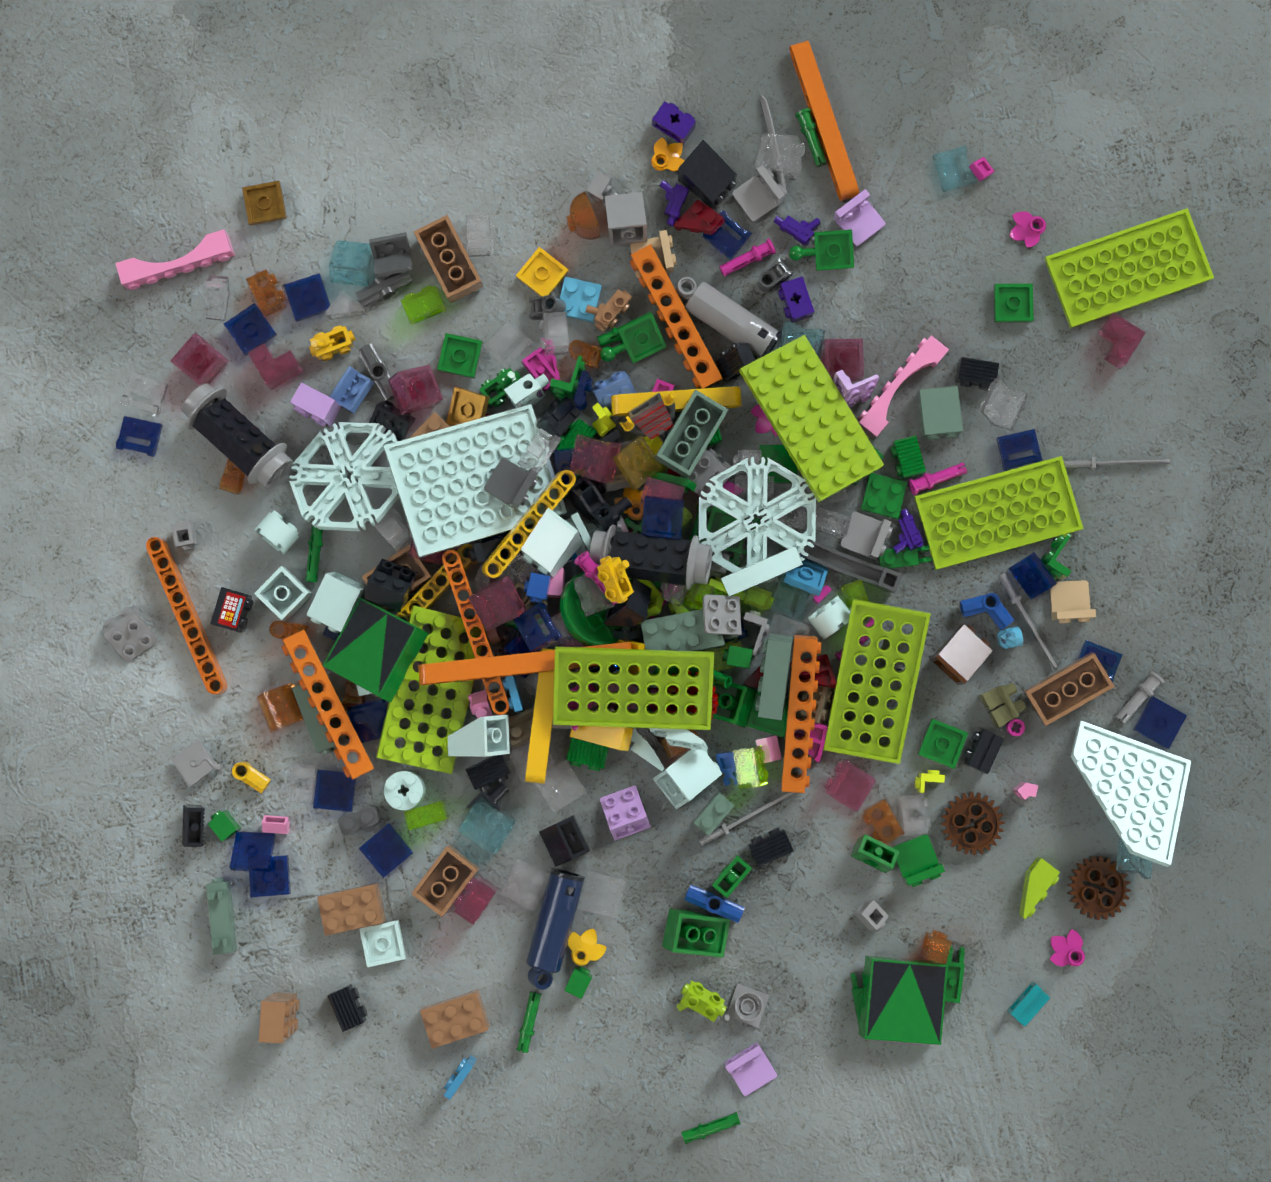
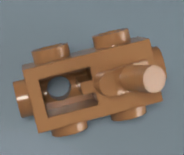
(607, 314)

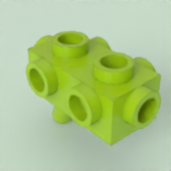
(701, 1000)

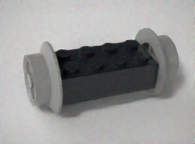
(236, 436)
(655, 557)

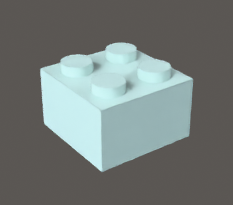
(283, 593)

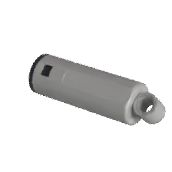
(728, 317)

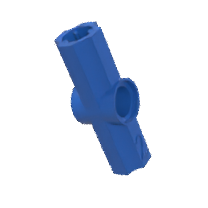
(702, 898)

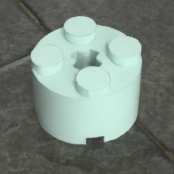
(276, 532)
(830, 617)
(393, 788)

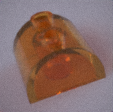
(582, 218)
(280, 707)

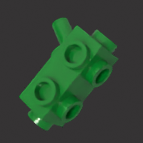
(502, 381)

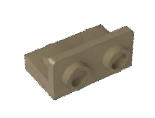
(823, 698)
(520, 728)

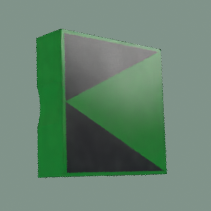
(375, 649)
(903, 1000)

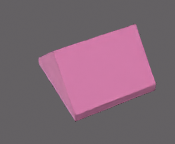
(557, 584)

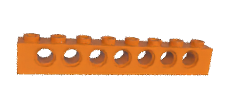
(648, 256)
(301, 641)
(792, 782)

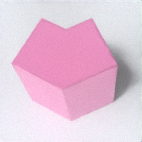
(771, 748)
(1024, 790)
(275, 824)

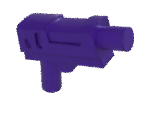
(676, 197)
(800, 231)
(910, 535)

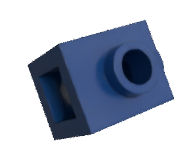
(537, 587)

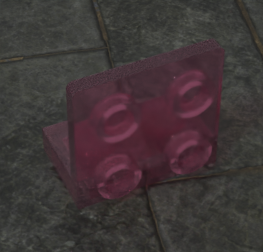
(594, 458)

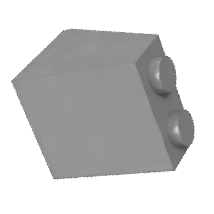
(626, 218)

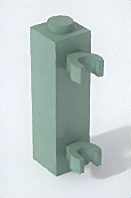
(309, 714)
(221, 916)

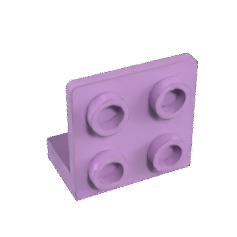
(860, 217)
(857, 392)
(625, 813)
(750, 1069)

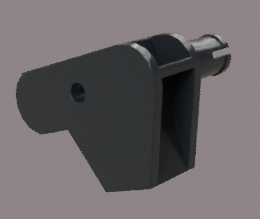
(588, 501)

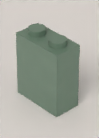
(940, 412)
(713, 813)

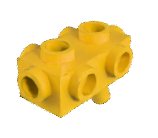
(327, 344)
(615, 579)

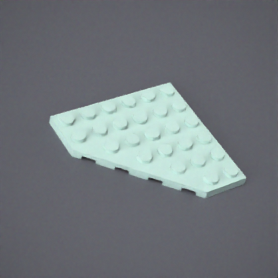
(1135, 787)

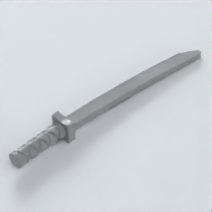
(780, 176)
(1092, 462)
(1015, 599)
(725, 829)

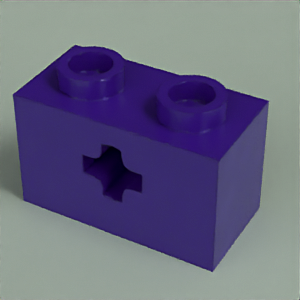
(679, 130)
(797, 289)

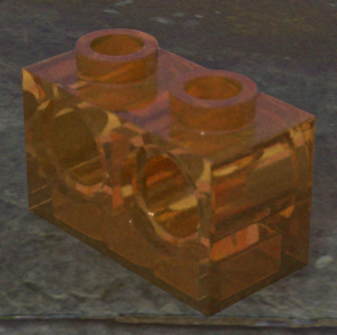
(263, 294)
(887, 819)
(936, 946)

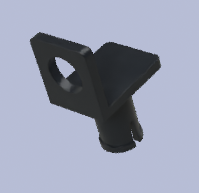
(491, 798)

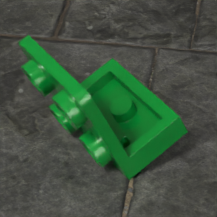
(563, 389)
(1055, 568)
(918, 861)

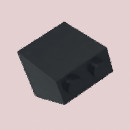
(707, 175)

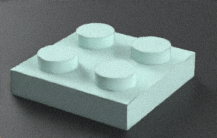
(382, 943)

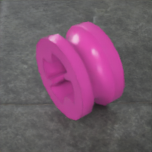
(1021, 729)

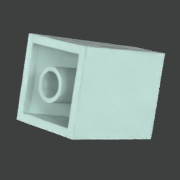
(551, 543)
(335, 601)
(481, 738)
(687, 776)

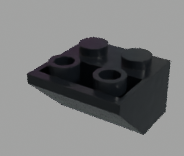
(390, 585)
(564, 840)

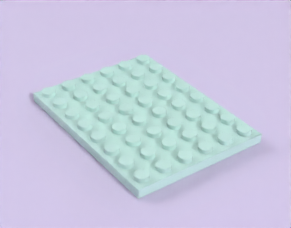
(445, 476)

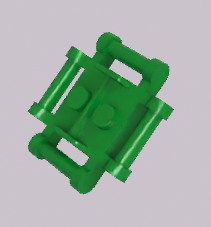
(718, 520)

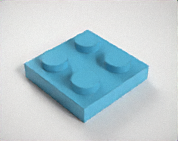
(577, 296)

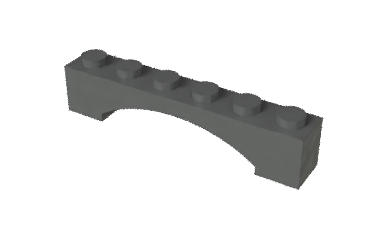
(853, 567)

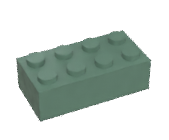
(691, 434)
(680, 633)
(775, 676)

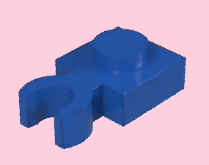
(726, 763)

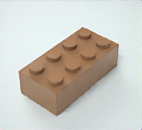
(448, 259)
(1069, 688)

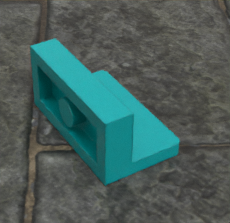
(1028, 1004)

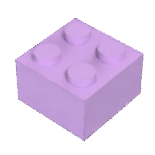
(315, 404)

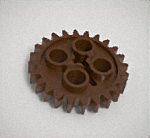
(980, 838)
(1093, 904)

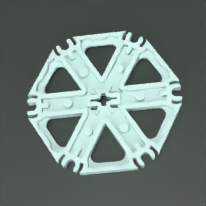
(336, 481)
(756, 501)

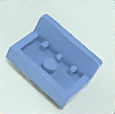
(617, 384)
(351, 389)

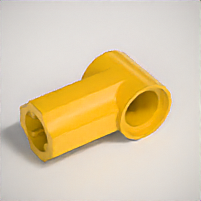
(252, 777)

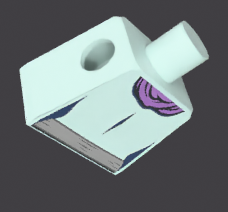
(527, 390)

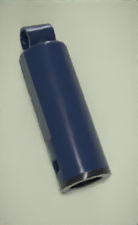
(553, 926)

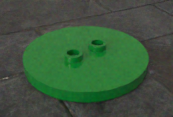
(589, 629)

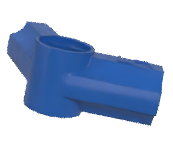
(978, 605)

